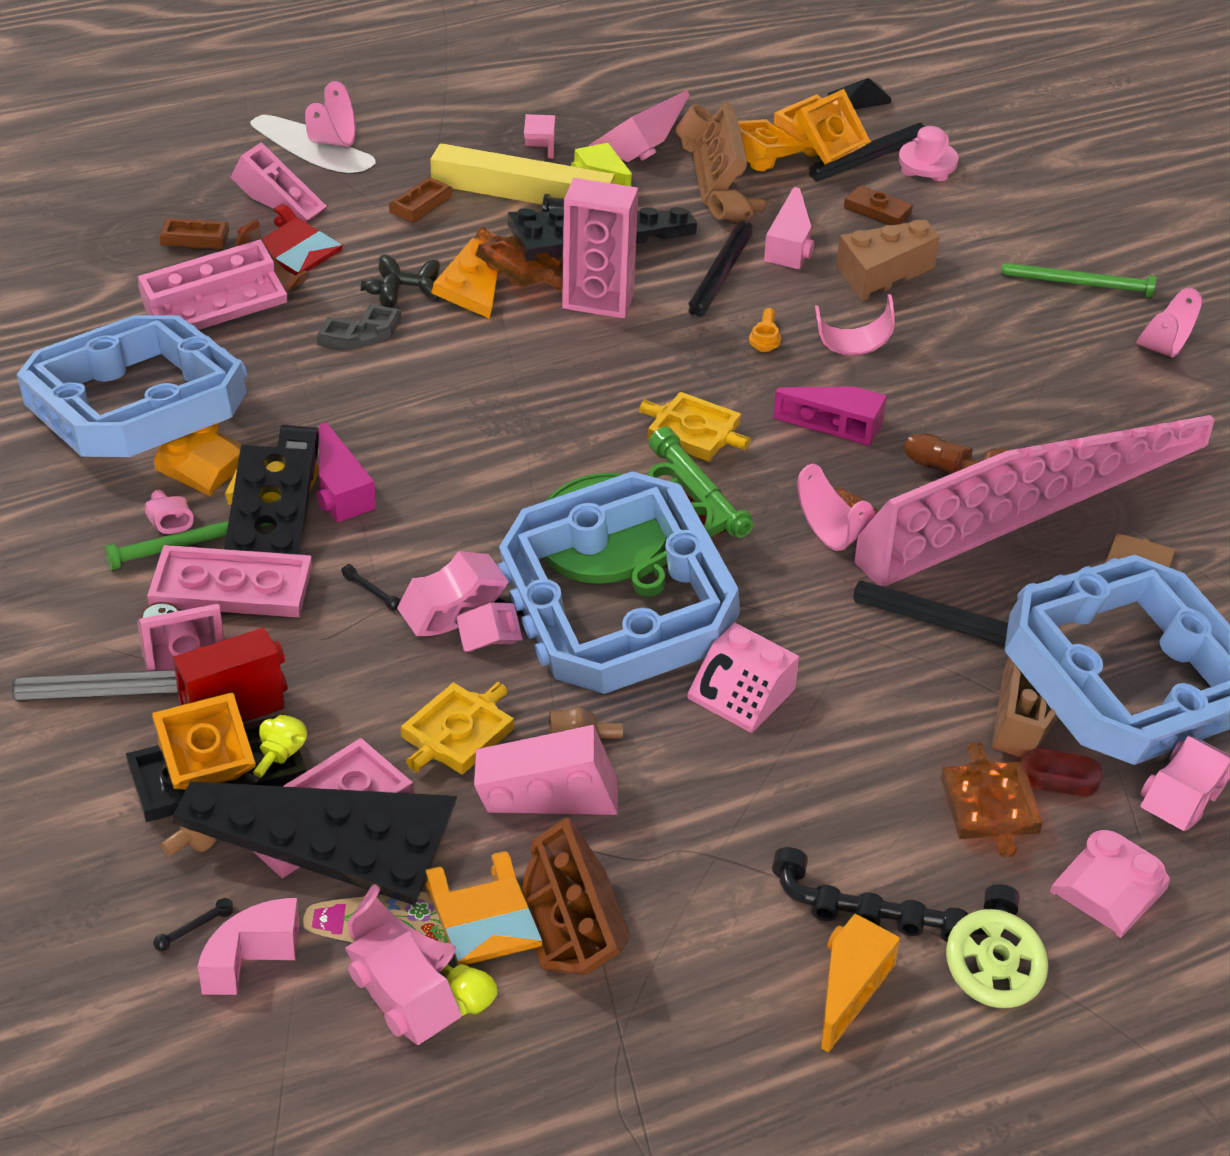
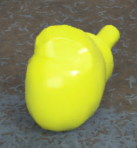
(280, 740)
(471, 988)

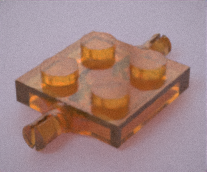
(505, 256)
(991, 800)

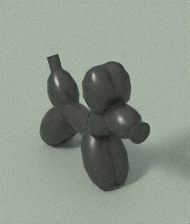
(394, 277)

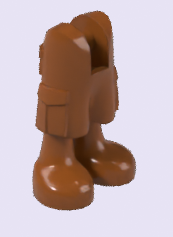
(941, 454)

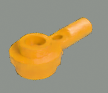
(765, 334)

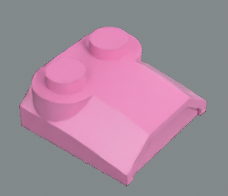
(1113, 881)

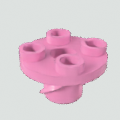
(929, 155)

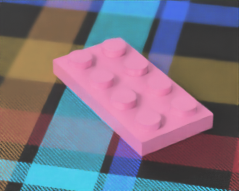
(233, 578)
(352, 768)

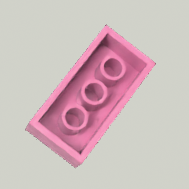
(599, 247)

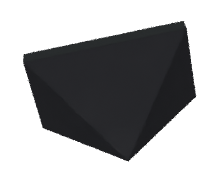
(865, 94)

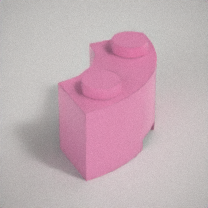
(460, 586)
(1187, 783)
(402, 983)

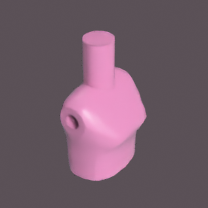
(169, 514)

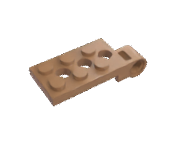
(714, 145)

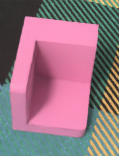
(540, 132)
(489, 625)

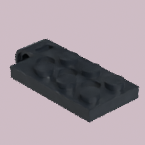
(299, 453)

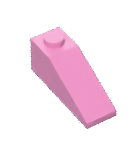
(272, 183)
(790, 234)

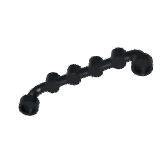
(912, 915)

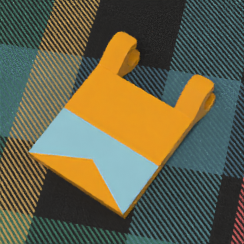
(484, 918)

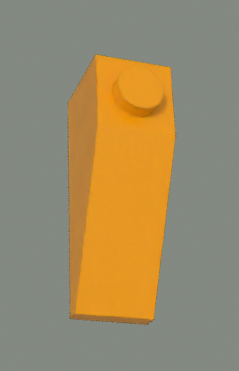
(857, 966)

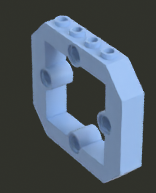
(56, 395)
(648, 641)
(1069, 673)

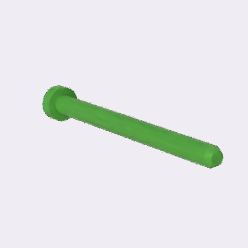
(1081, 278)
(117, 555)

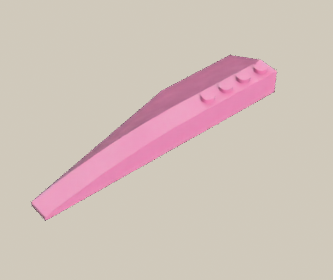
(1012, 492)

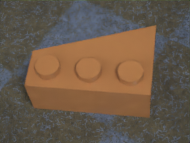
(886, 254)
(1021, 715)

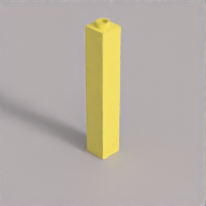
(506, 174)

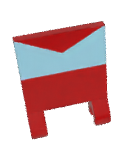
(298, 244)

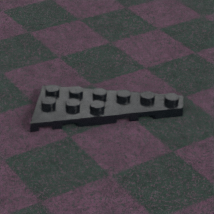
(543, 231)
(330, 831)

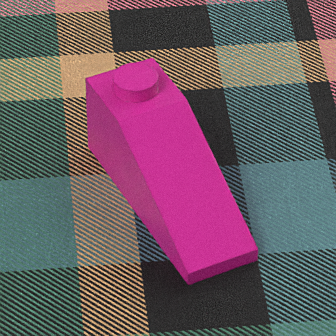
(836, 411)
(344, 483)

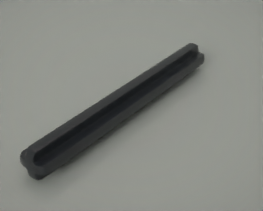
(866, 153)
(720, 269)
(931, 612)

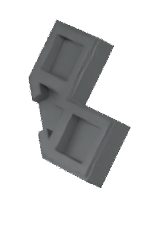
(376, 325)

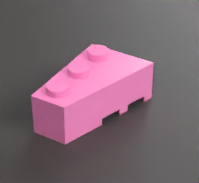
(548, 775)

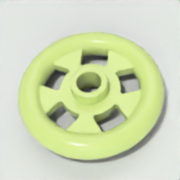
(980, 985)

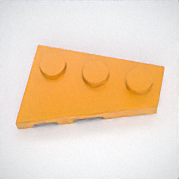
(468, 281)

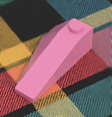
(645, 130)

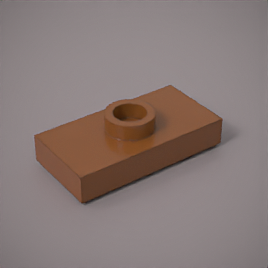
(420, 199)
(878, 206)
(194, 233)

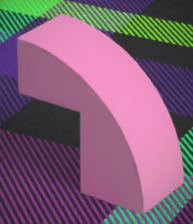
(255, 933)

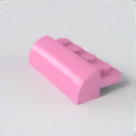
(214, 286)

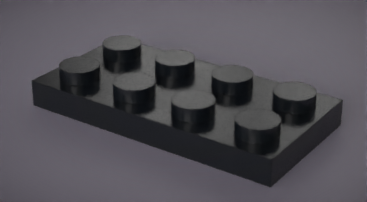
(161, 800)

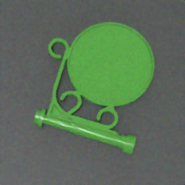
(642, 547)

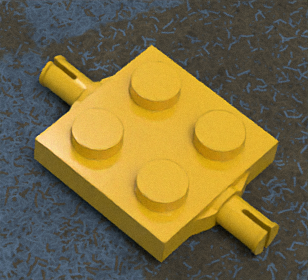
(698, 423)
(456, 726)

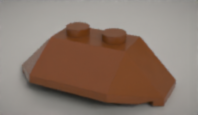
(572, 903)

